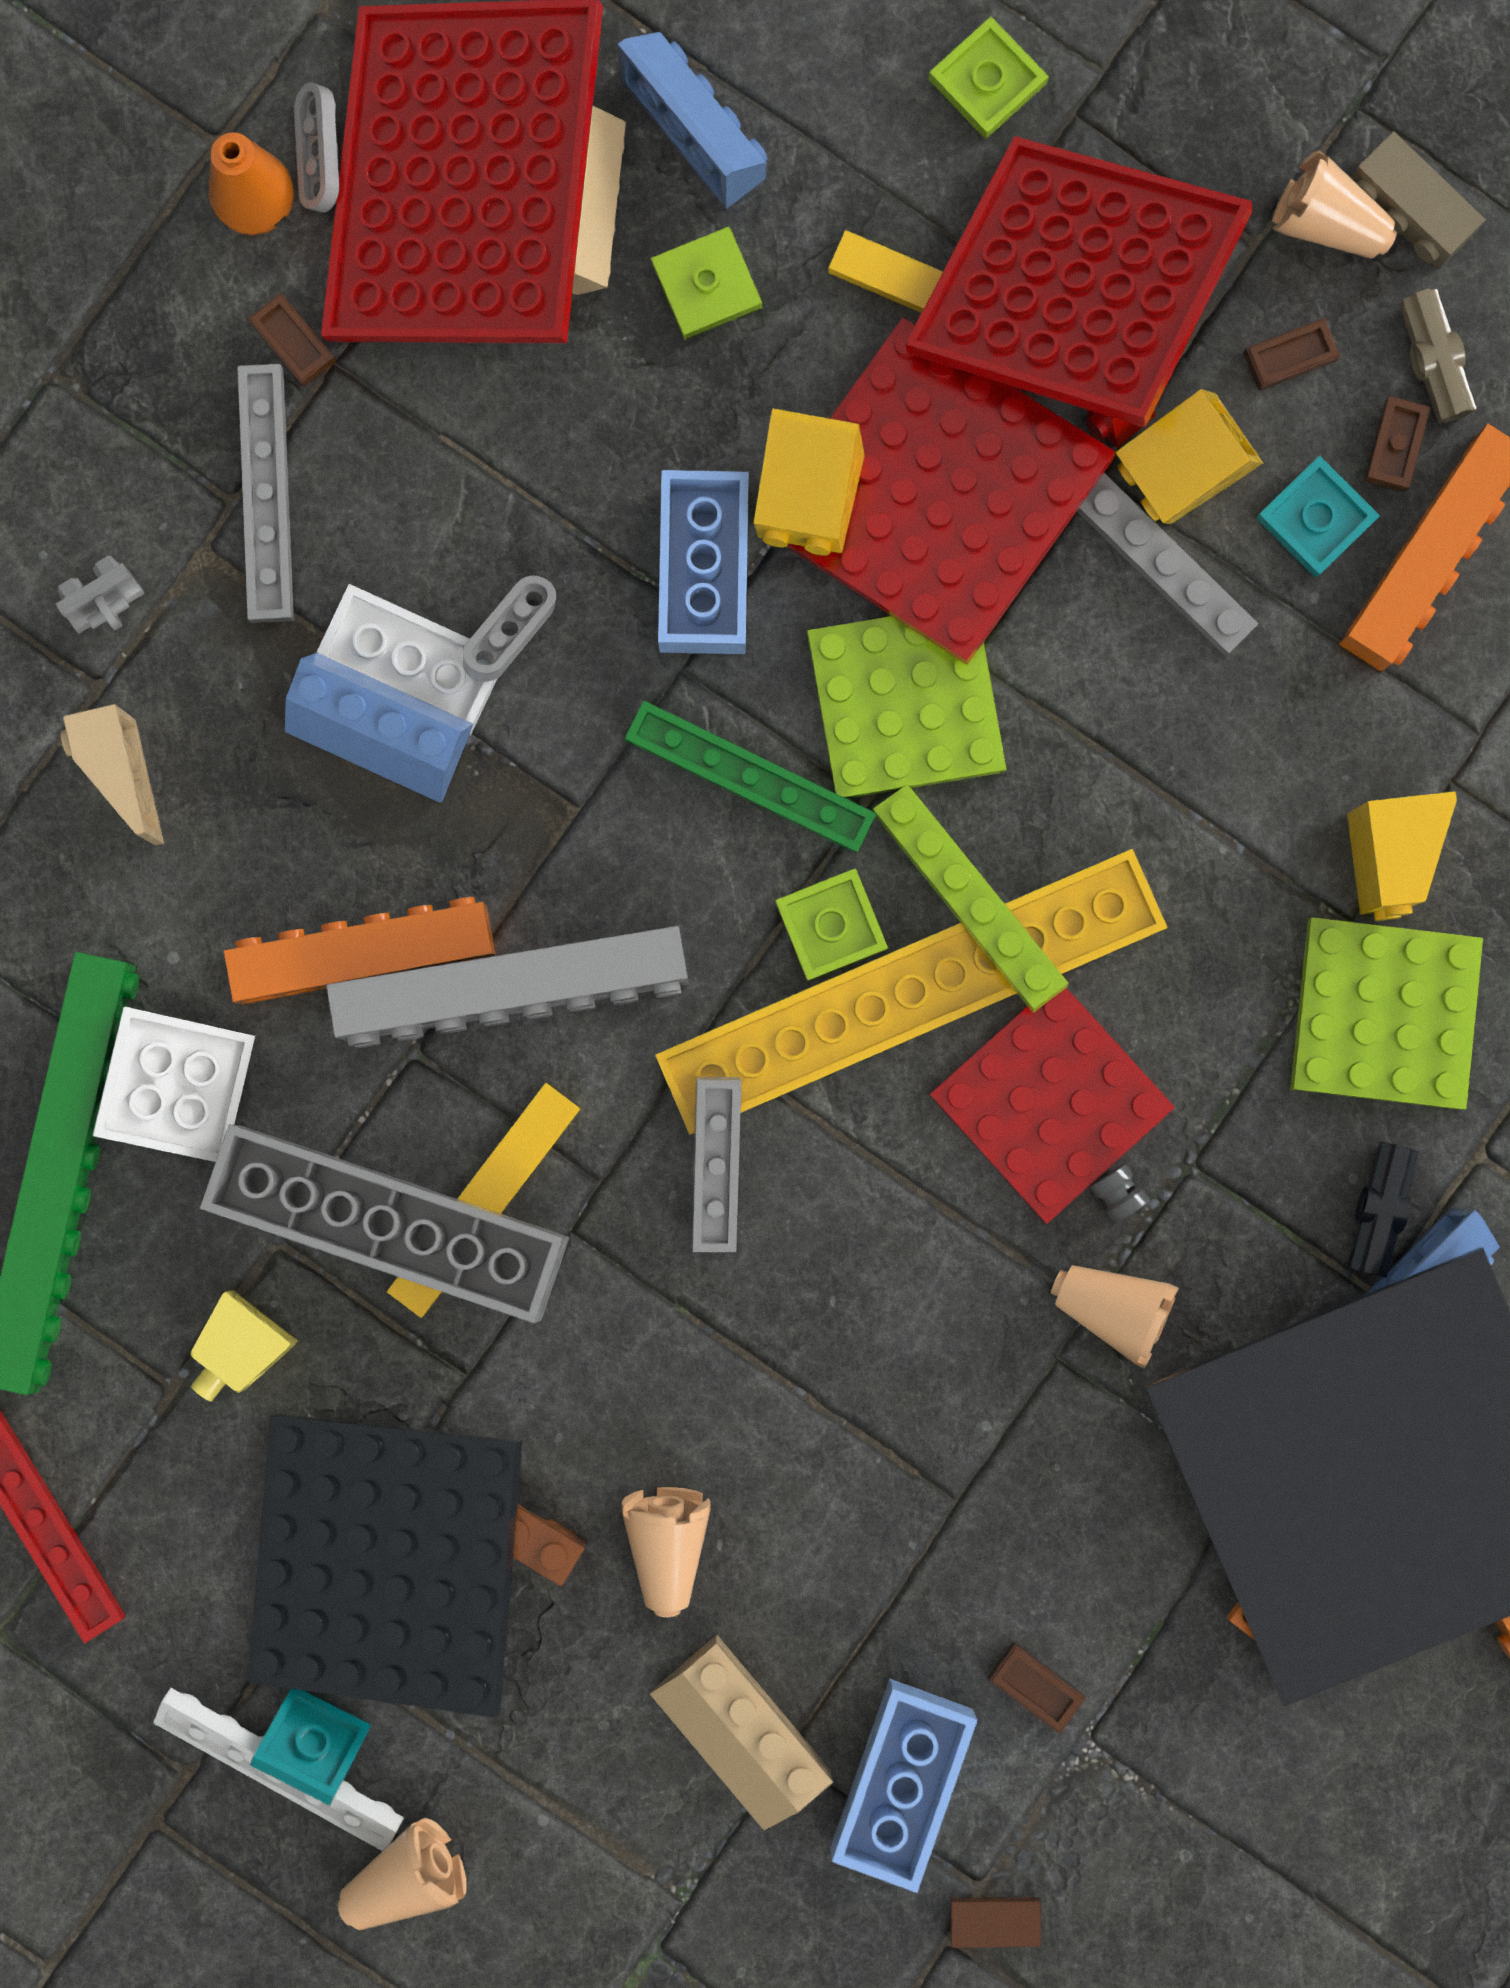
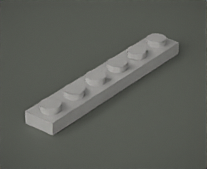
(265, 493)
(1166, 566)

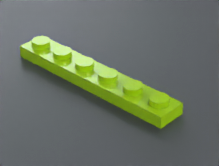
(970, 898)

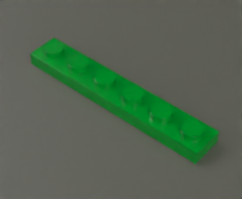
(750, 777)

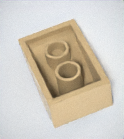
(112, 757)

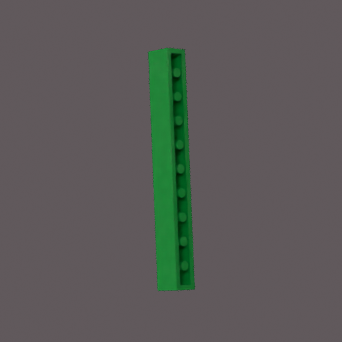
(58, 1170)

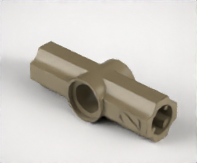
(1437, 356)

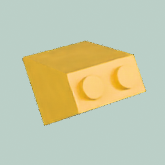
(1187, 457)
(808, 481)
(1397, 850)

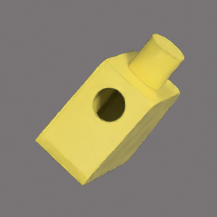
(237, 1346)

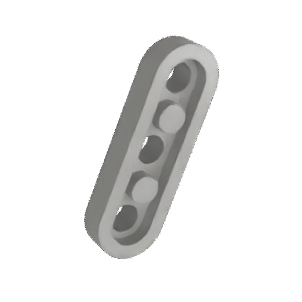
(316, 147)
(514, 615)

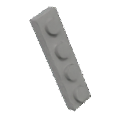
(716, 1164)

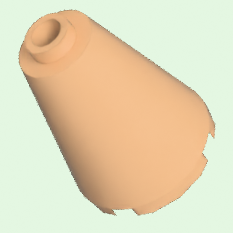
(1333, 211)
(1116, 1308)
(666, 1544)
(405, 1879)

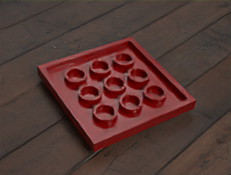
(1051, 1103)

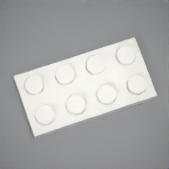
(405, 653)

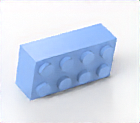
(703, 562)
(903, 1785)

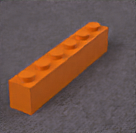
(1432, 553)
(345, 953)

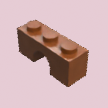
(546, 1546)

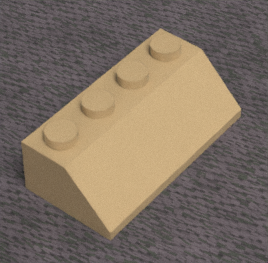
(599, 202)
(742, 1734)

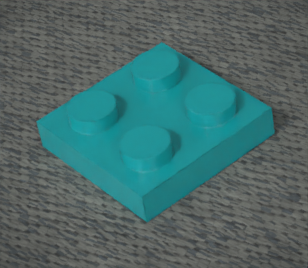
(1317, 516)
(310, 1745)

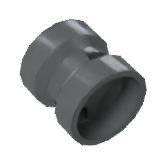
(1119, 1193)

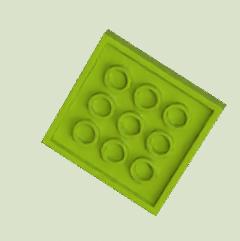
(901, 709)
(1386, 1013)

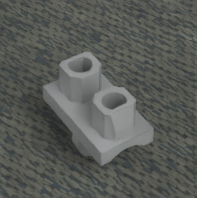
(99, 599)

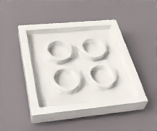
(172, 1084)

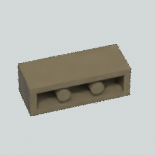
(1418, 200)

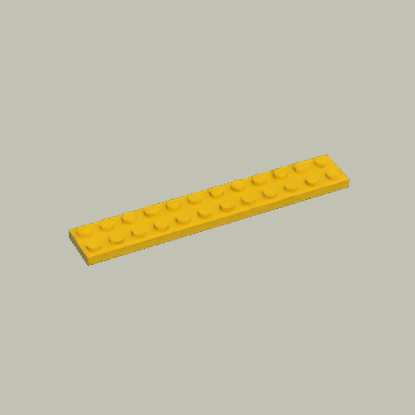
(910, 990)

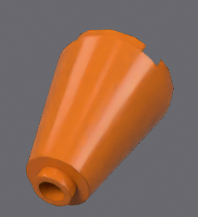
(248, 185)

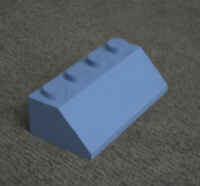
(691, 116)
(375, 725)
(1448, 1238)

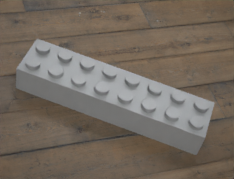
(508, 985)
(385, 1223)

